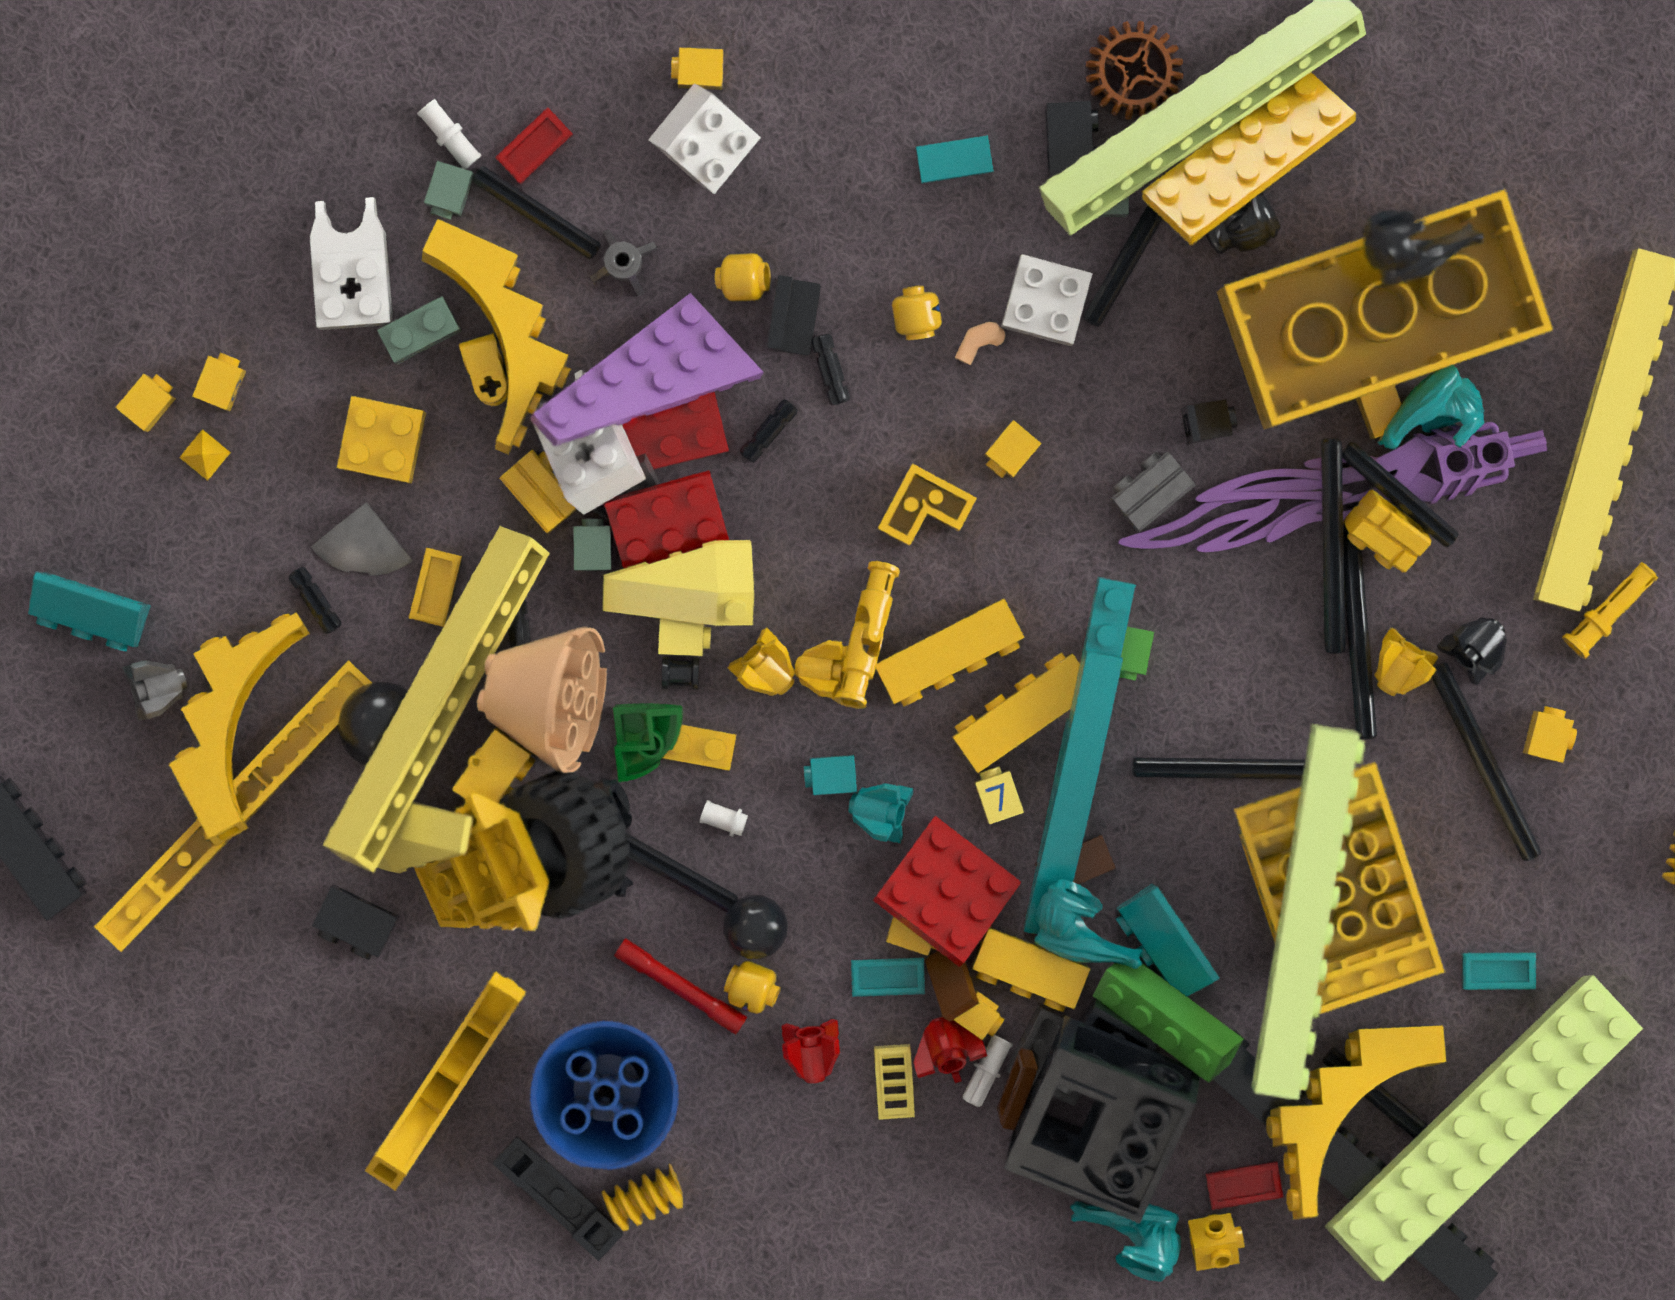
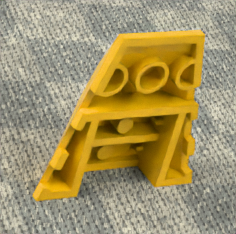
(495, 880)

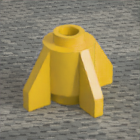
(1402, 665)
(765, 666)
(822, 668)

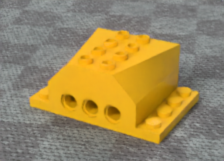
(1379, 920)

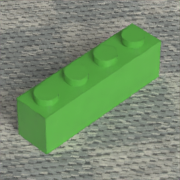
(1169, 1018)

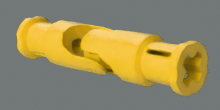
(868, 630)

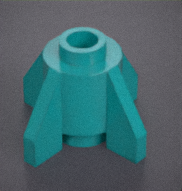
(881, 810)

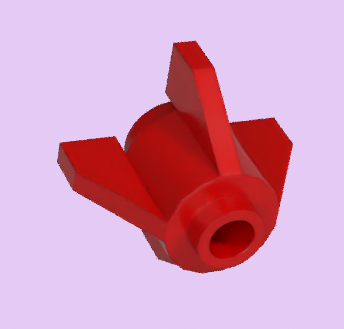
(947, 1047)
(811, 1050)

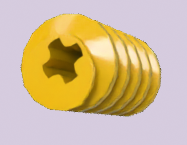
(644, 1198)

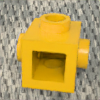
(1215, 1241)

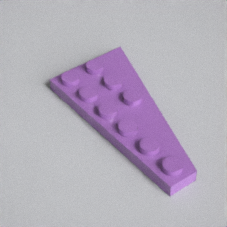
(655, 370)

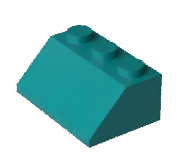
(87, 611)
(1165, 941)

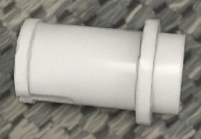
(724, 818)

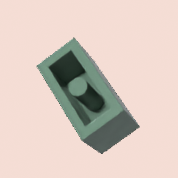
(419, 330)

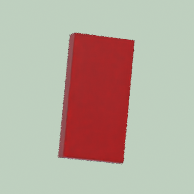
(534, 145)
(1244, 1185)

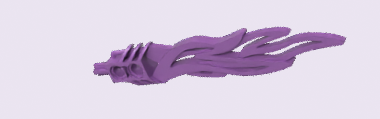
(1405, 459)

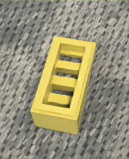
(888, 1052)

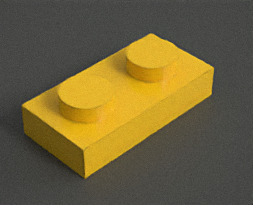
(703, 747)

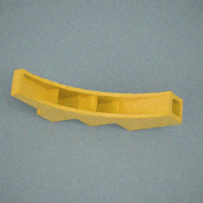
(484, 274)
(214, 717)
(445, 1081)
(1334, 1092)

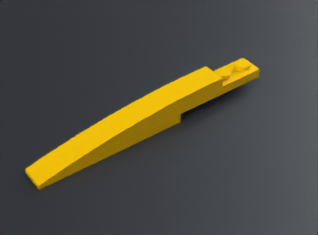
(252, 790)

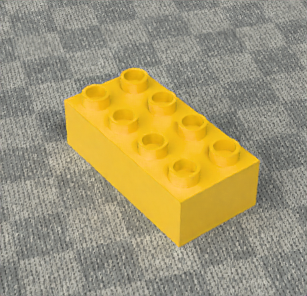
(1335, 333)

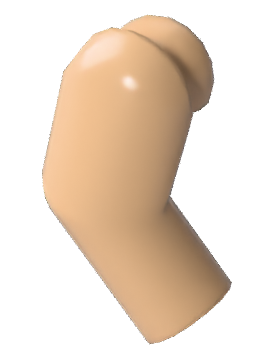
(977, 337)

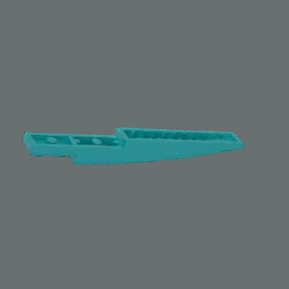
(1082, 741)

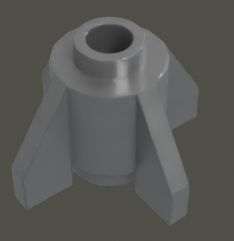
(625, 273)
(154, 687)

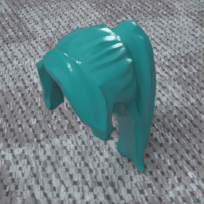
(1437, 403)
(1067, 935)
(1154, 1239)

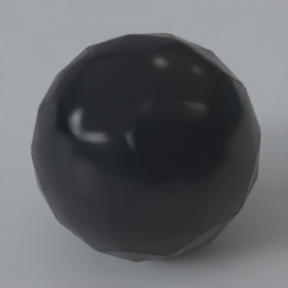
(755, 927)

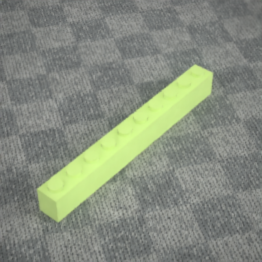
(1201, 112)
(1306, 911)

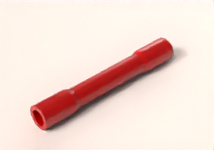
(714, 1008)

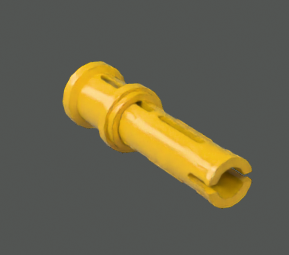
(1599, 622)

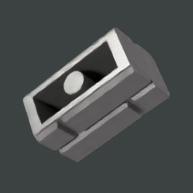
(1152, 490)

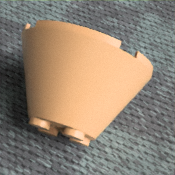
(548, 695)

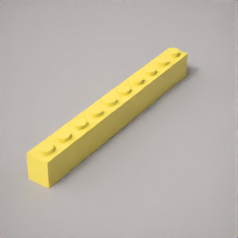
(1607, 431)
(436, 699)

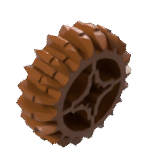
(1118, 63)

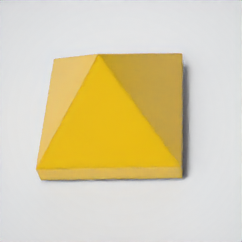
(205, 454)

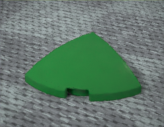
(644, 736)

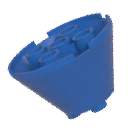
(599, 1128)

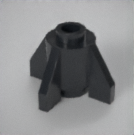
(1477, 647)

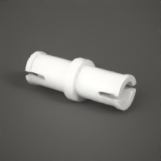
(449, 134)

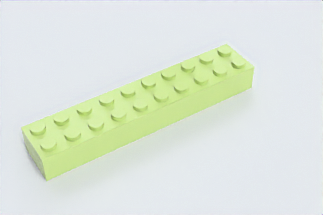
(1483, 1127)

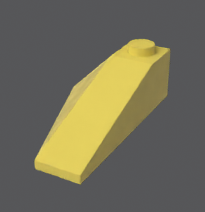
(696, 587)
(426, 836)

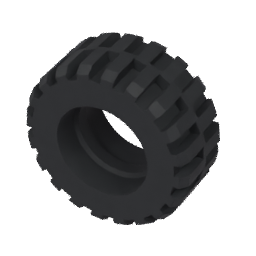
(588, 834)

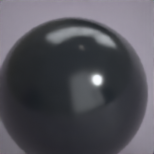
(367, 717)

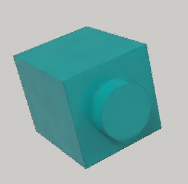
(831, 775)

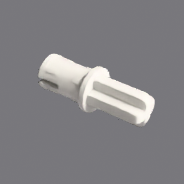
(987, 1071)

